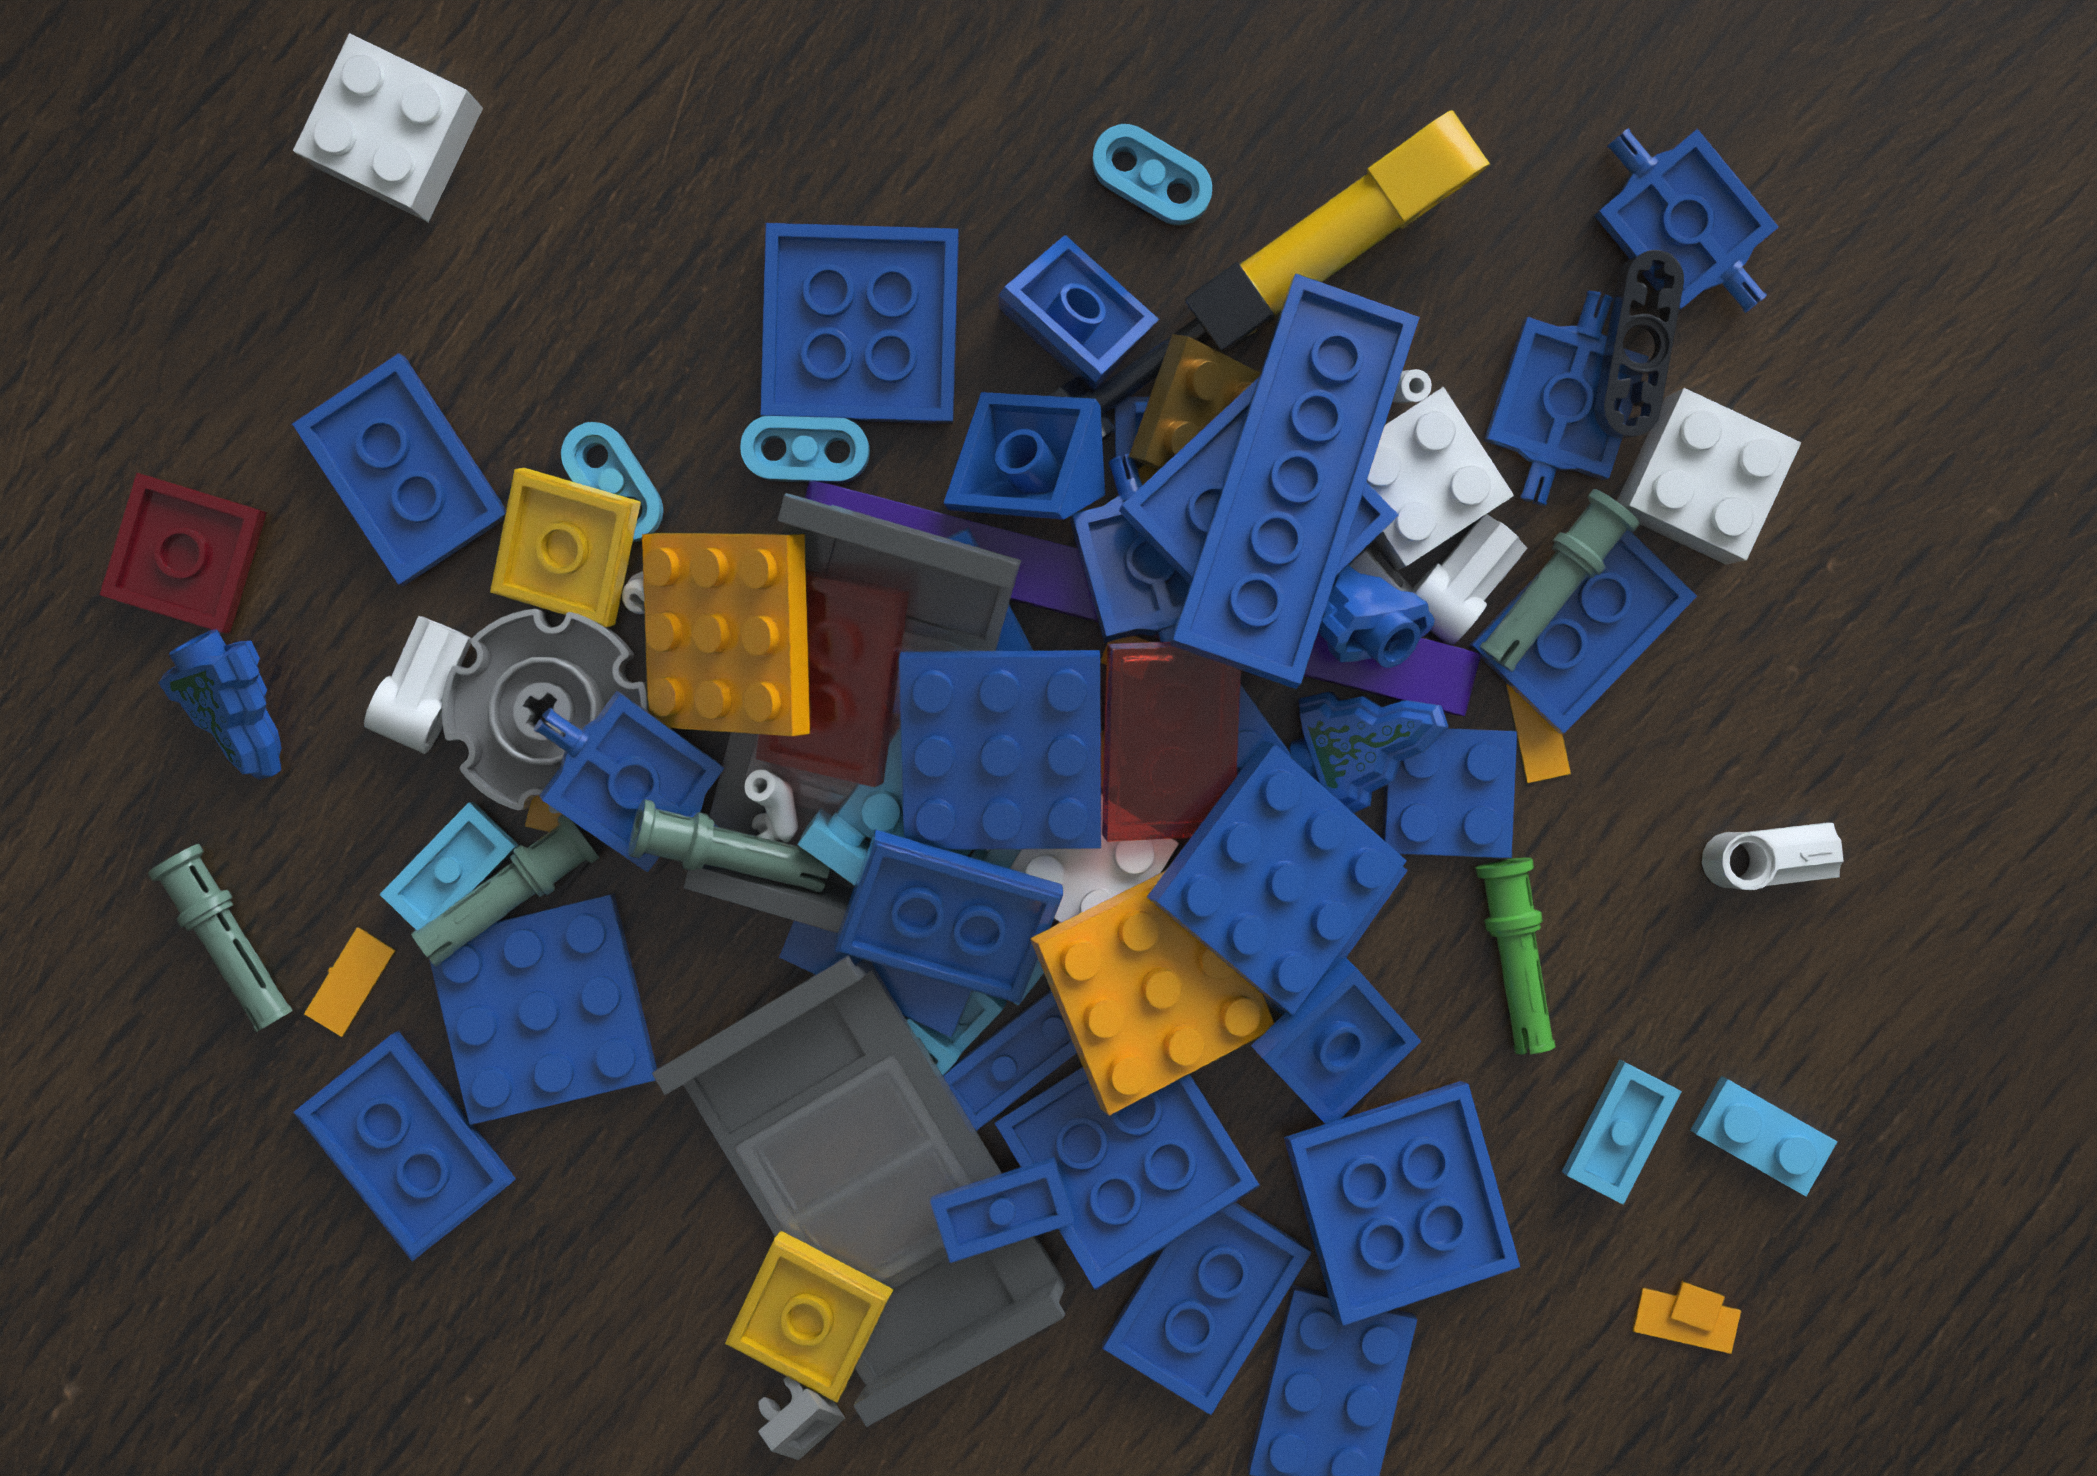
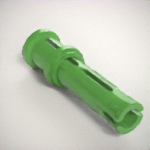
(1514, 925)

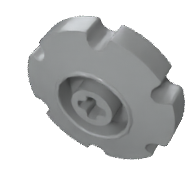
(514, 668)

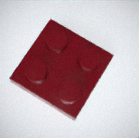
(183, 553)

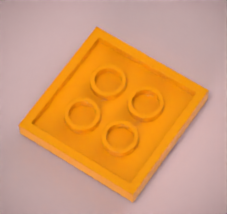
(727, 632)
(1144, 997)

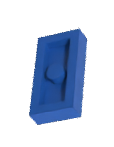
(1002, 1209)

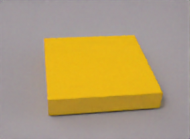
(565, 546)
(808, 1316)

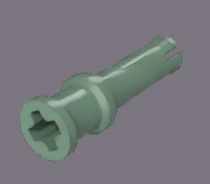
(1576, 556)
(699, 842)
(531, 872)
(208, 913)

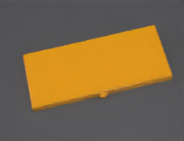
(1539, 743)
(349, 982)
(1654, 1320)

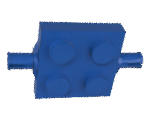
(1691, 209)
(1551, 400)
(1126, 575)
(617, 765)

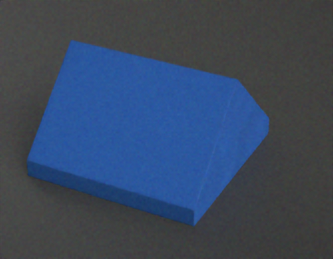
(1076, 312)
(1030, 457)

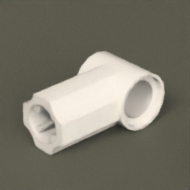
(1468, 576)
(410, 701)
(1775, 856)

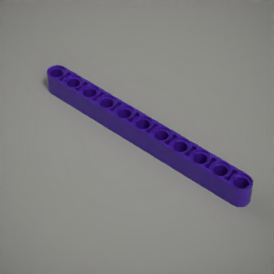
(1055, 580)

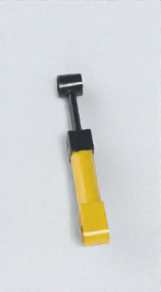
(1251, 293)

